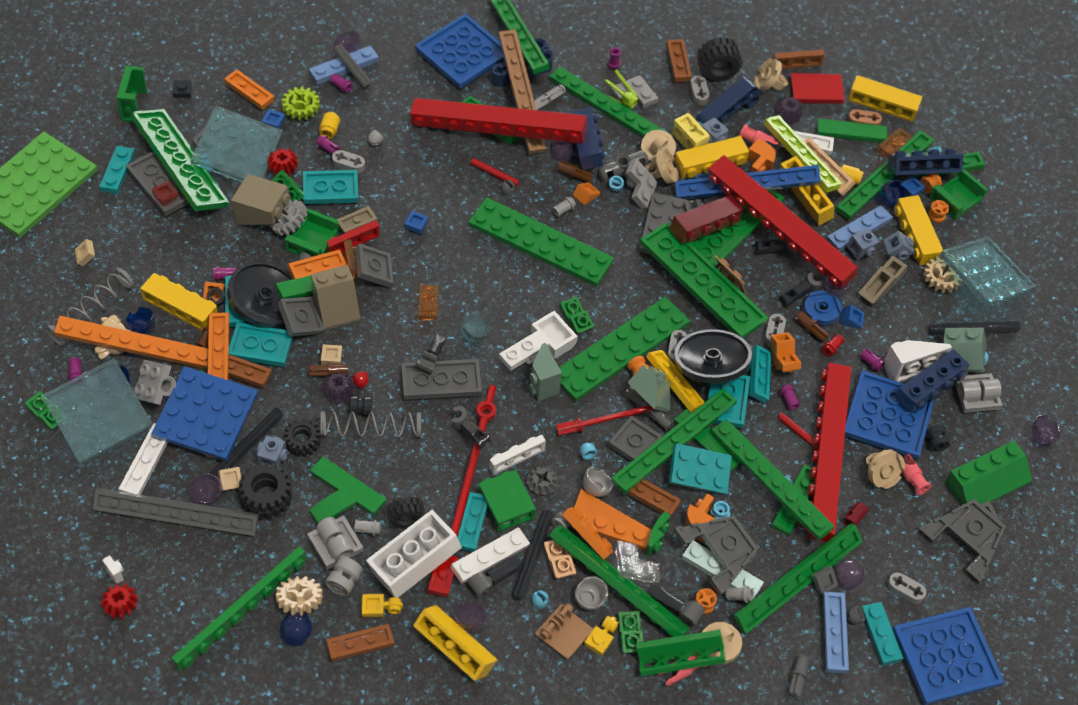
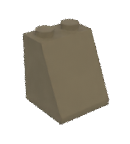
(259, 201)
(335, 297)

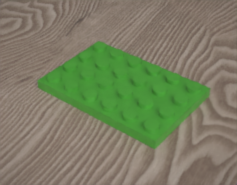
(39, 181)

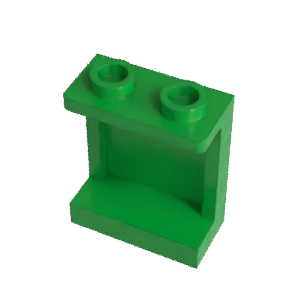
(131, 84)
(960, 194)
(312, 234)
(507, 500)

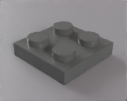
(374, 265)
(301, 316)
(633, 438)

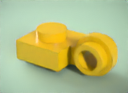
(374, 605)
(599, 639)

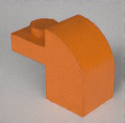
(761, 156)
(784, 352)
(699, 513)

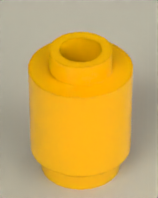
(329, 124)
(853, 173)

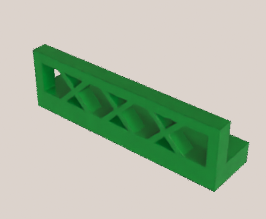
(681, 648)

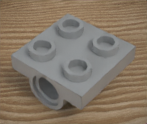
(154, 382)
(979, 393)
(334, 540)

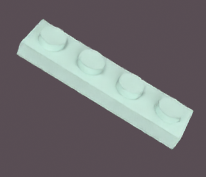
(707, 562)

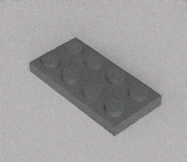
(149, 173)
(661, 210)
(448, 379)

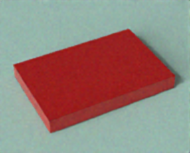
(817, 88)

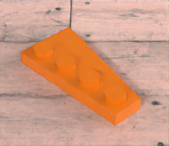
(611, 522)

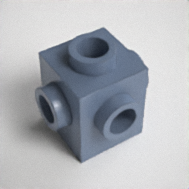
(716, 130)
(862, 243)
(899, 245)
(272, 451)

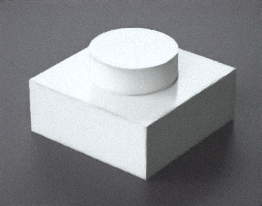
(114, 569)

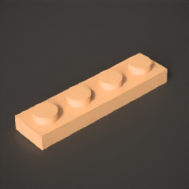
(846, 181)

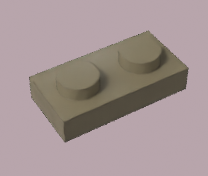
(356, 219)

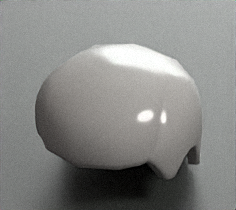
(597, 482)
(591, 593)

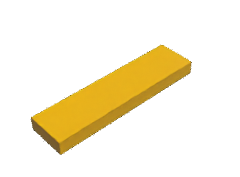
(677, 381)

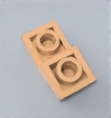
(559, 560)

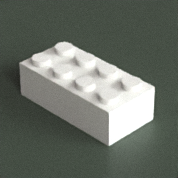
(414, 554)

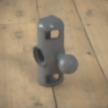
(620, 167)

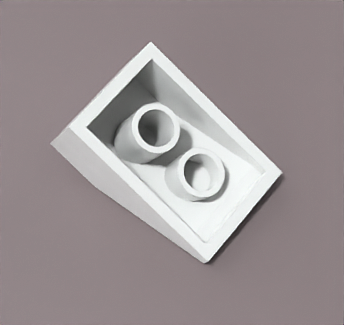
(911, 357)

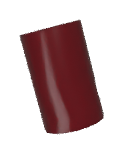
(856, 514)

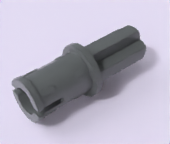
(798, 675)

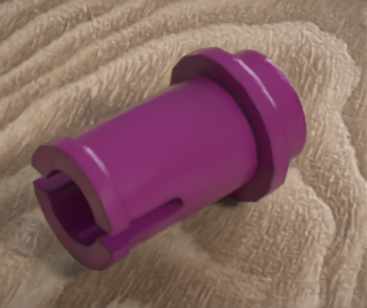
(614, 60)
(344, 85)
(325, 143)
(220, 273)
(873, 360)
(74, 368)
(788, 393)

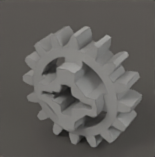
(290, 218)

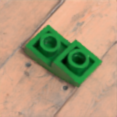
(294, 190)
(576, 316)
(40, 410)
(333, 505)
(657, 534)
(629, 631)

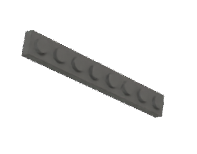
(175, 511)

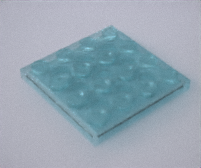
(235, 145)
(987, 271)
(97, 411)

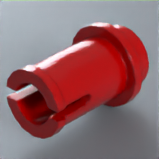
(830, 348)

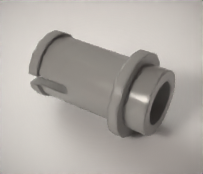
(564, 206)
(367, 527)
(745, 594)

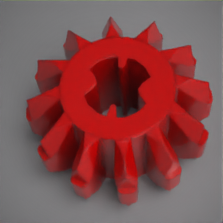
(282, 160)
(119, 601)

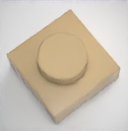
(84, 252)
(331, 354)
(230, 478)

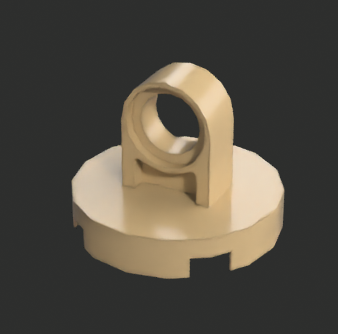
(770, 76)
(655, 141)
(663, 166)
(885, 468)
(731, 639)

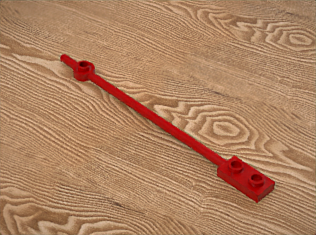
(443, 575)

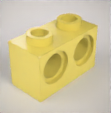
(689, 132)

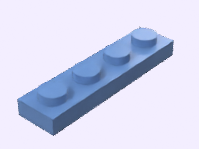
(324, 71)
(873, 220)
(835, 632)

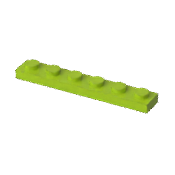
(798, 148)

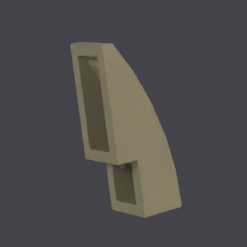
(883, 280)

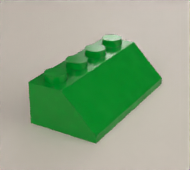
(990, 475)

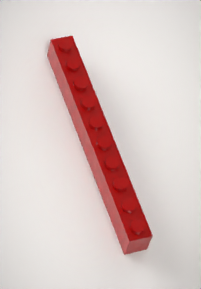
(499, 120)
(783, 222)
(829, 443)

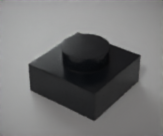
(182, 88)

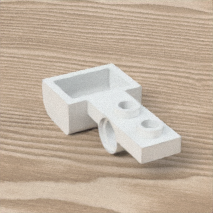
(547, 330)

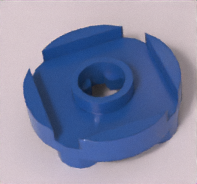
(826, 316)

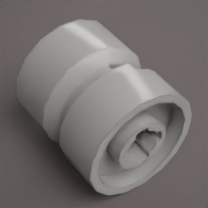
(343, 577)

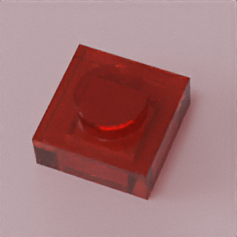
(165, 192)

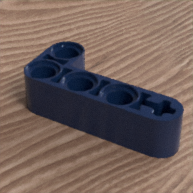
(499, 71)
(737, 95)

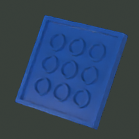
(461, 50)
(205, 413)
(882, 420)
(947, 656)

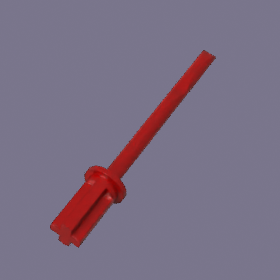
(577, 425)

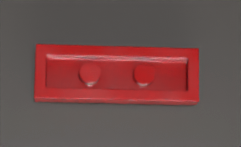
(357, 236)

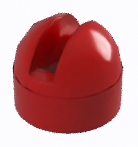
(360, 379)

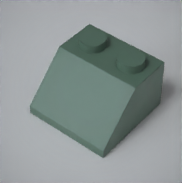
(969, 344)
(545, 375)
(652, 387)

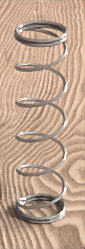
(62, 340)
(323, 431)

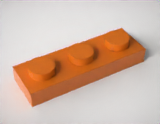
(249, 89)
(316, 264)
(588, 532)

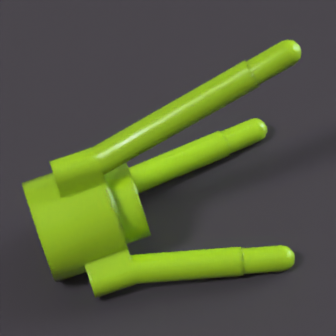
(628, 99)

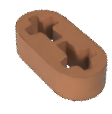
(865, 117)

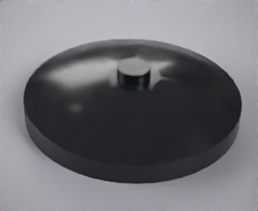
(254, 293)
(713, 356)

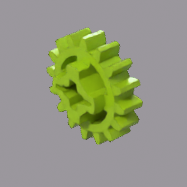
(300, 103)

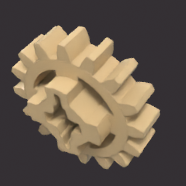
(934, 274)
(299, 595)

